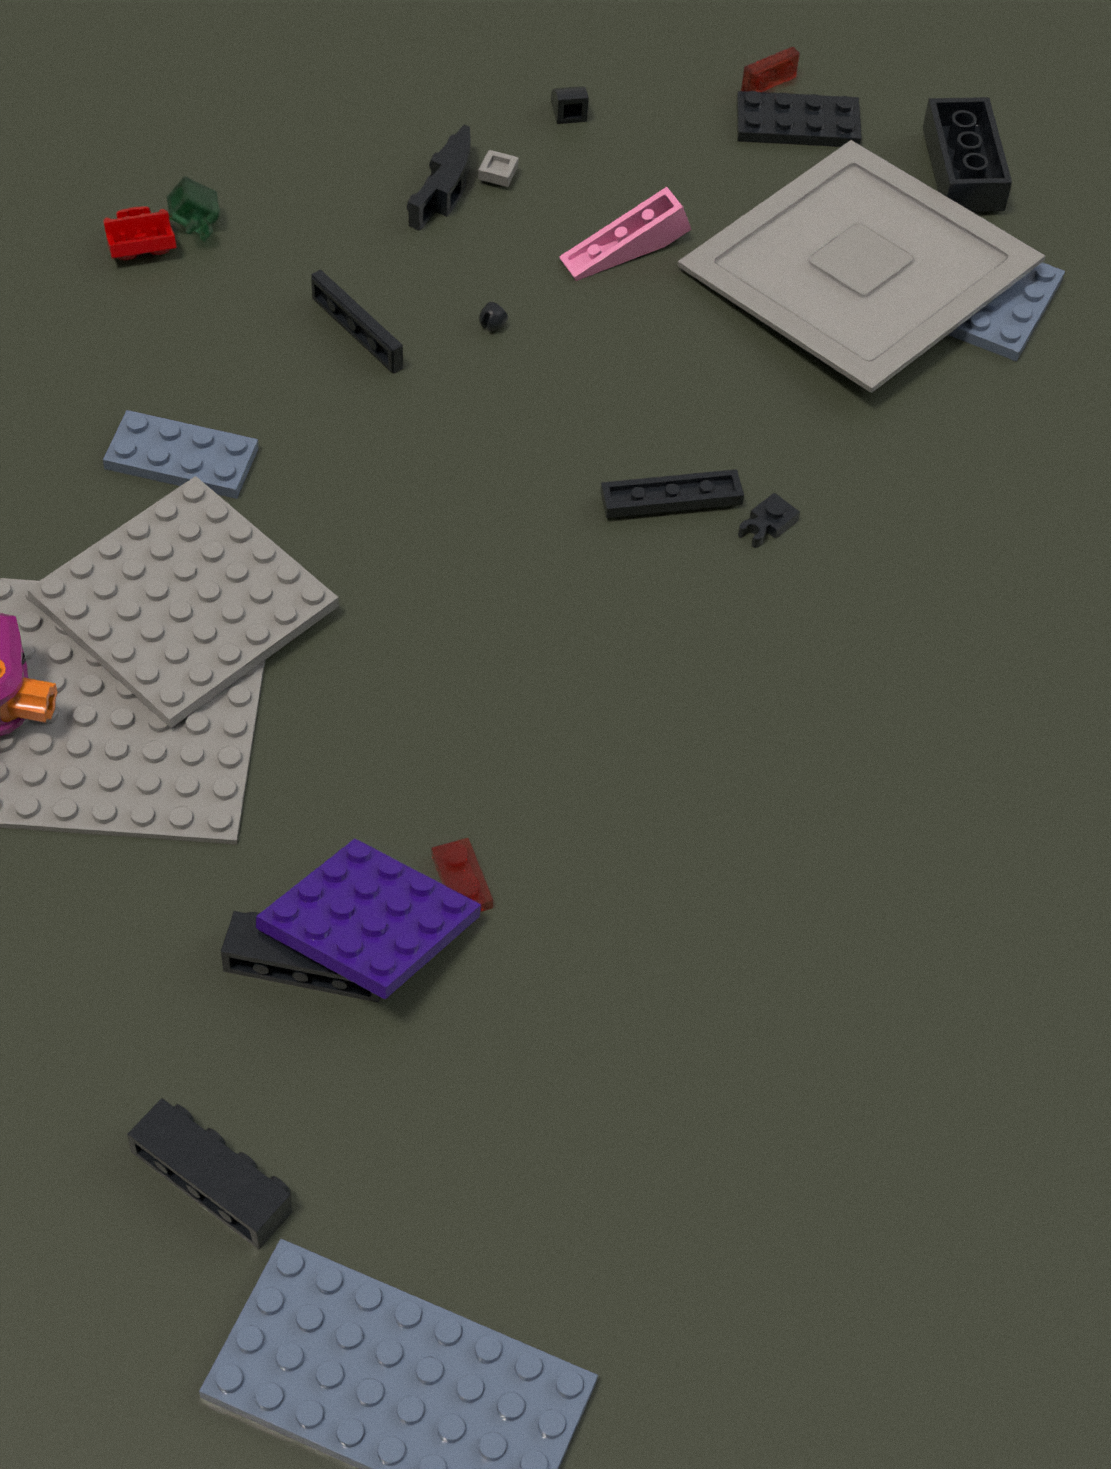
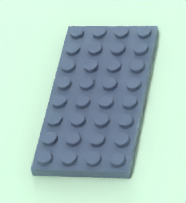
(390, 1375)

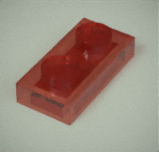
(771, 71)
(461, 871)

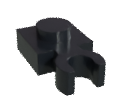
(769, 517)

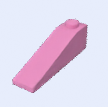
(632, 235)

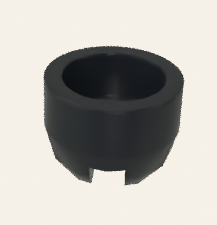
(492, 316)

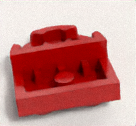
(139, 232)

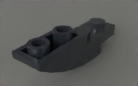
(446, 183)

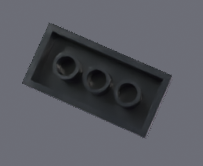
(967, 153)

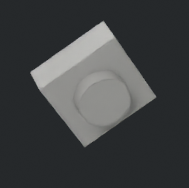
(498, 168)

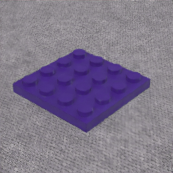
(368, 918)

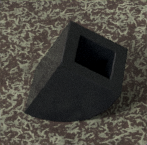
(570, 104)

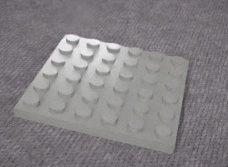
(183, 600)

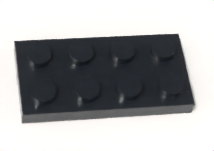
(797, 119)

